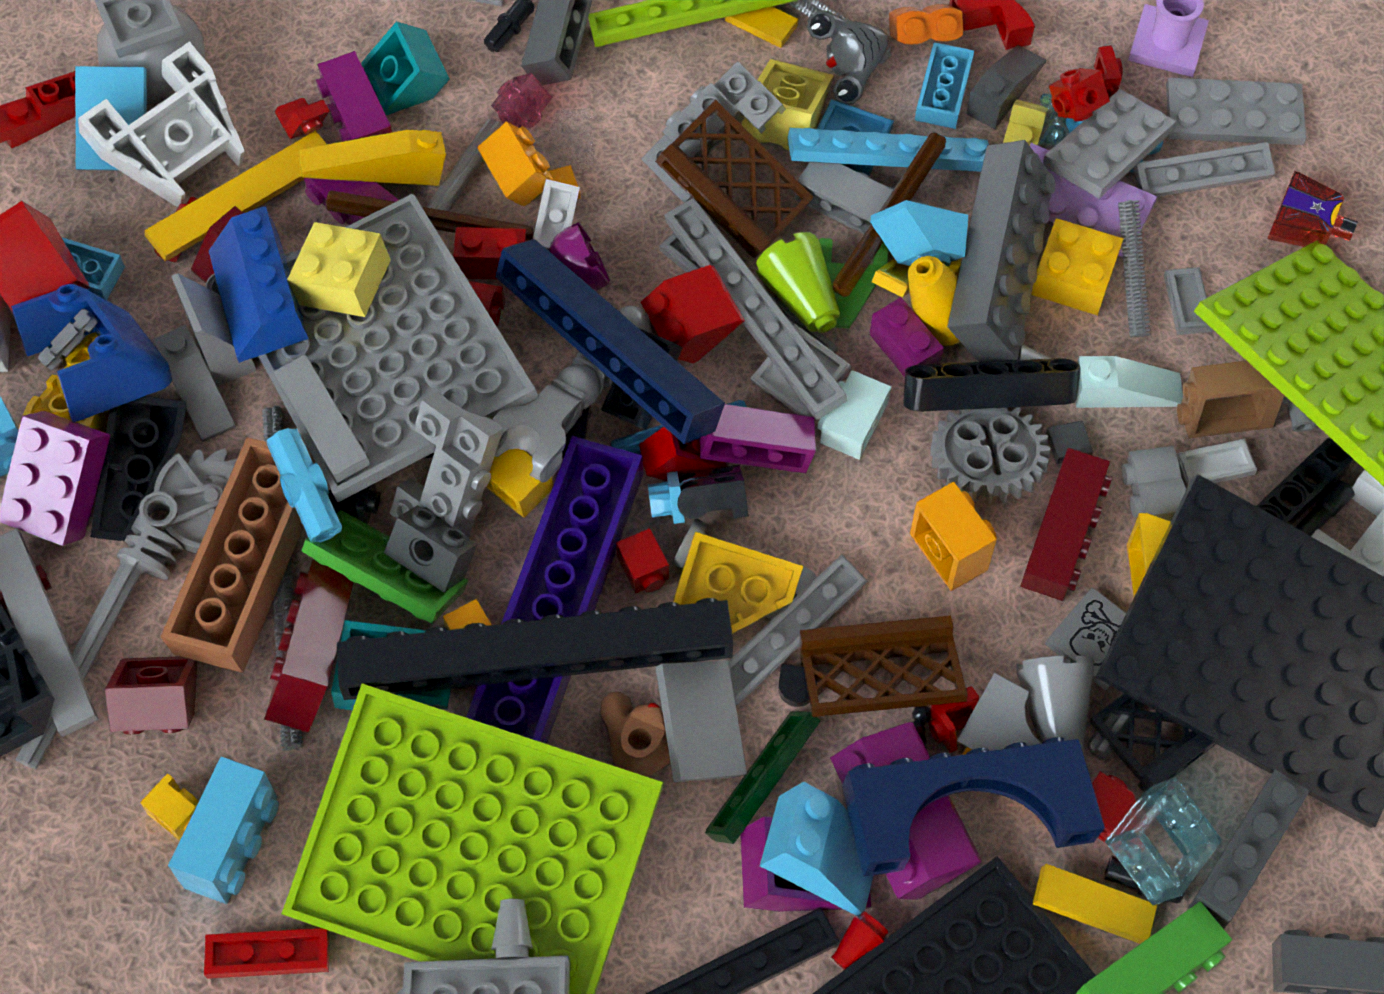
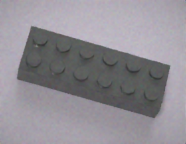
(1002, 252)

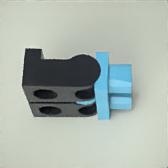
(699, 493)

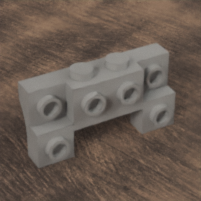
(738, 94)
(458, 467)

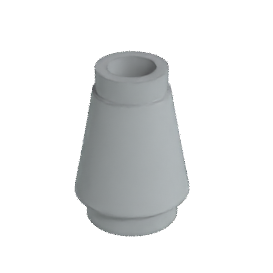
(512, 930)

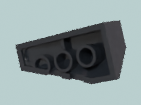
(139, 446)

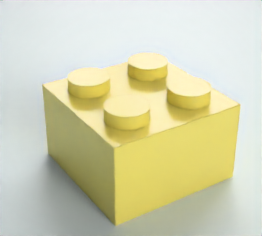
(339, 269)

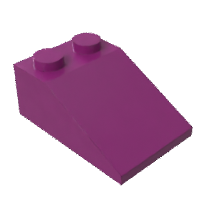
(767, 890)

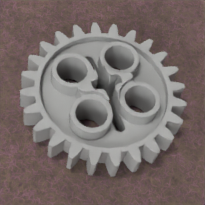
(1013, 441)

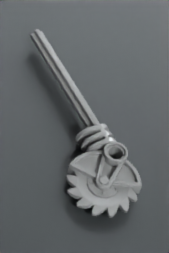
(190, 497)

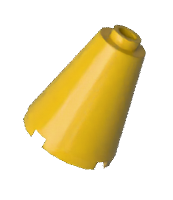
(932, 295)

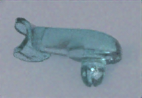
(1055, 130)

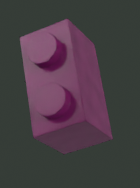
(904, 336)

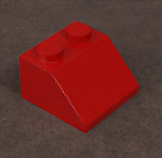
(693, 311)

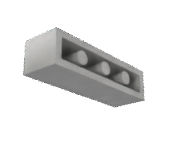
(844, 194)

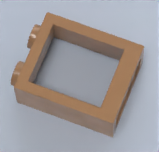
(1228, 414)

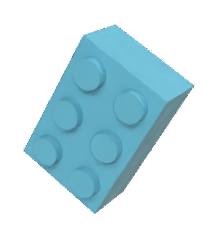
(224, 831)

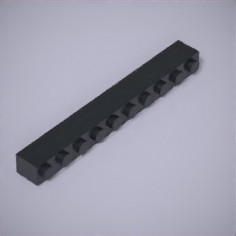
(536, 648)

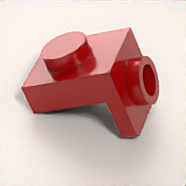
(1110, 68)
(301, 118)
(950, 718)

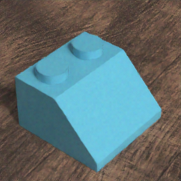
(920, 231)

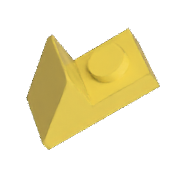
(1025, 122)

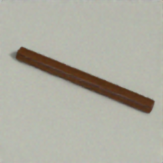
(904, 190)
(441, 219)

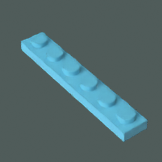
(881, 149)

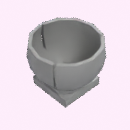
(142, 36)

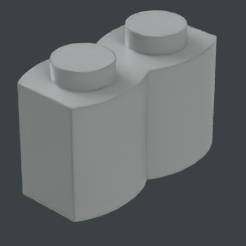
(1154, 482)

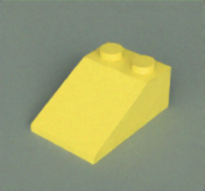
(800, 92)

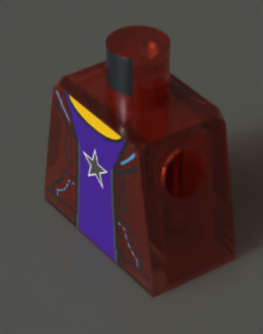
(1310, 214)

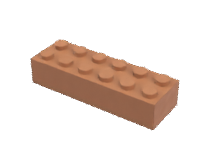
(236, 566)

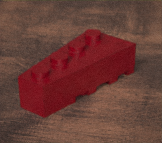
(308, 646)

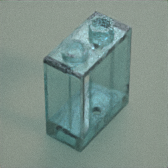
(1184, 825)

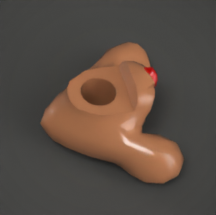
(635, 734)

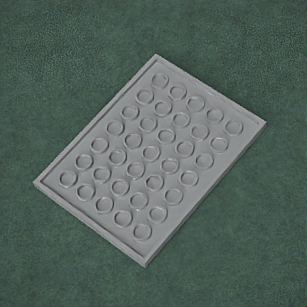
(416, 340)

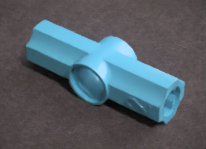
(304, 485)

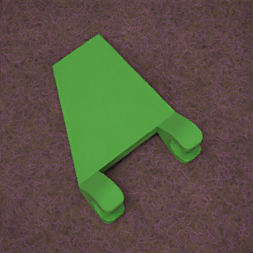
(853, 304)

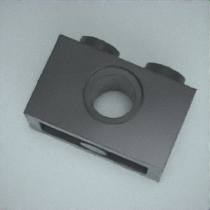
(430, 548)

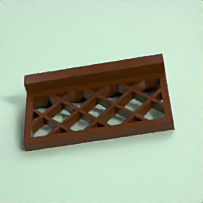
(721, 204)
(877, 644)

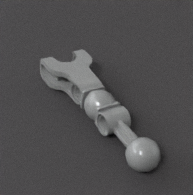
(546, 420)

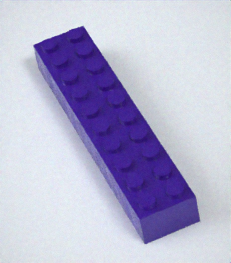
(564, 573)

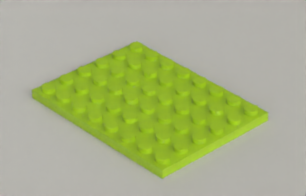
(1315, 339)
(452, 815)

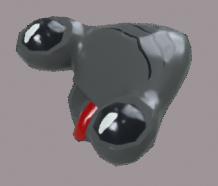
(852, 52)

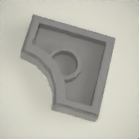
(998, 717)

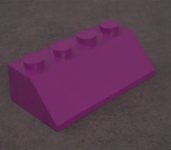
(937, 835)

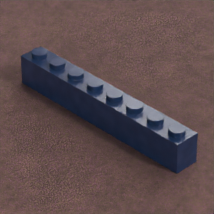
(610, 341)

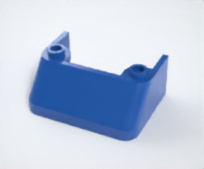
(121, 359)

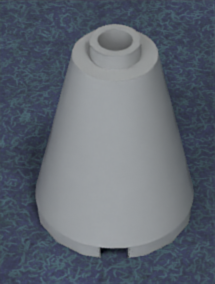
(1058, 695)

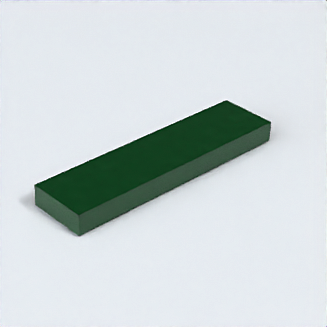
(762, 777)

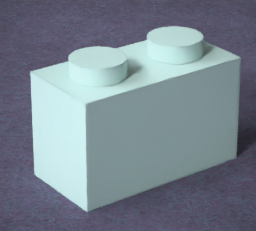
(855, 421)

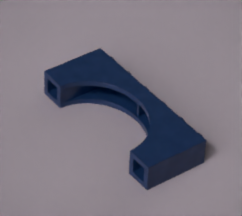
(1042, 777)

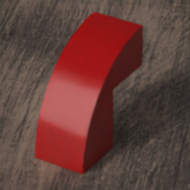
(1009, 16)

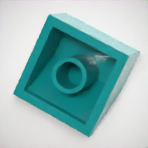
(404, 68)

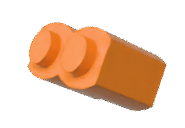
(935, 21)

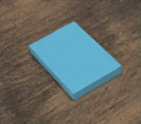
(124, 90)

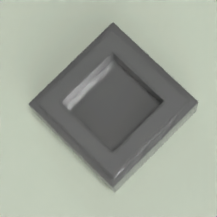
(1066, 436)

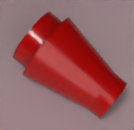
(860, 938)

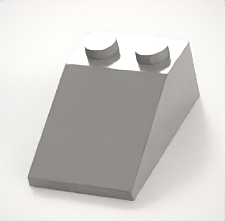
(211, 330)

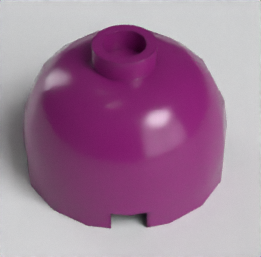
(575, 251)

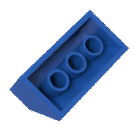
(255, 286)

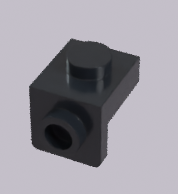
(359, 504)

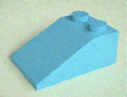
(816, 848)

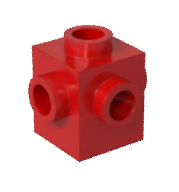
(1078, 93)

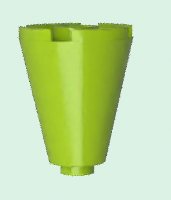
(801, 280)

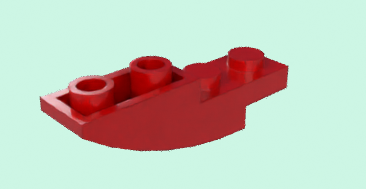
(41, 110)

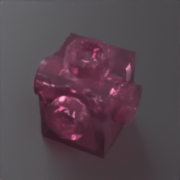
(521, 101)

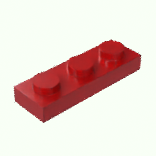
(266, 953)

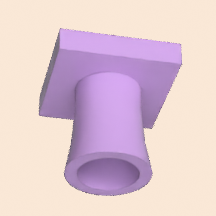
(1170, 36)

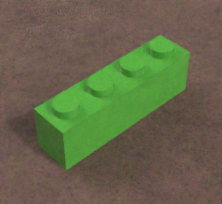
(1166, 958)

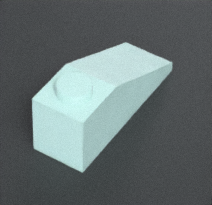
(1125, 383)

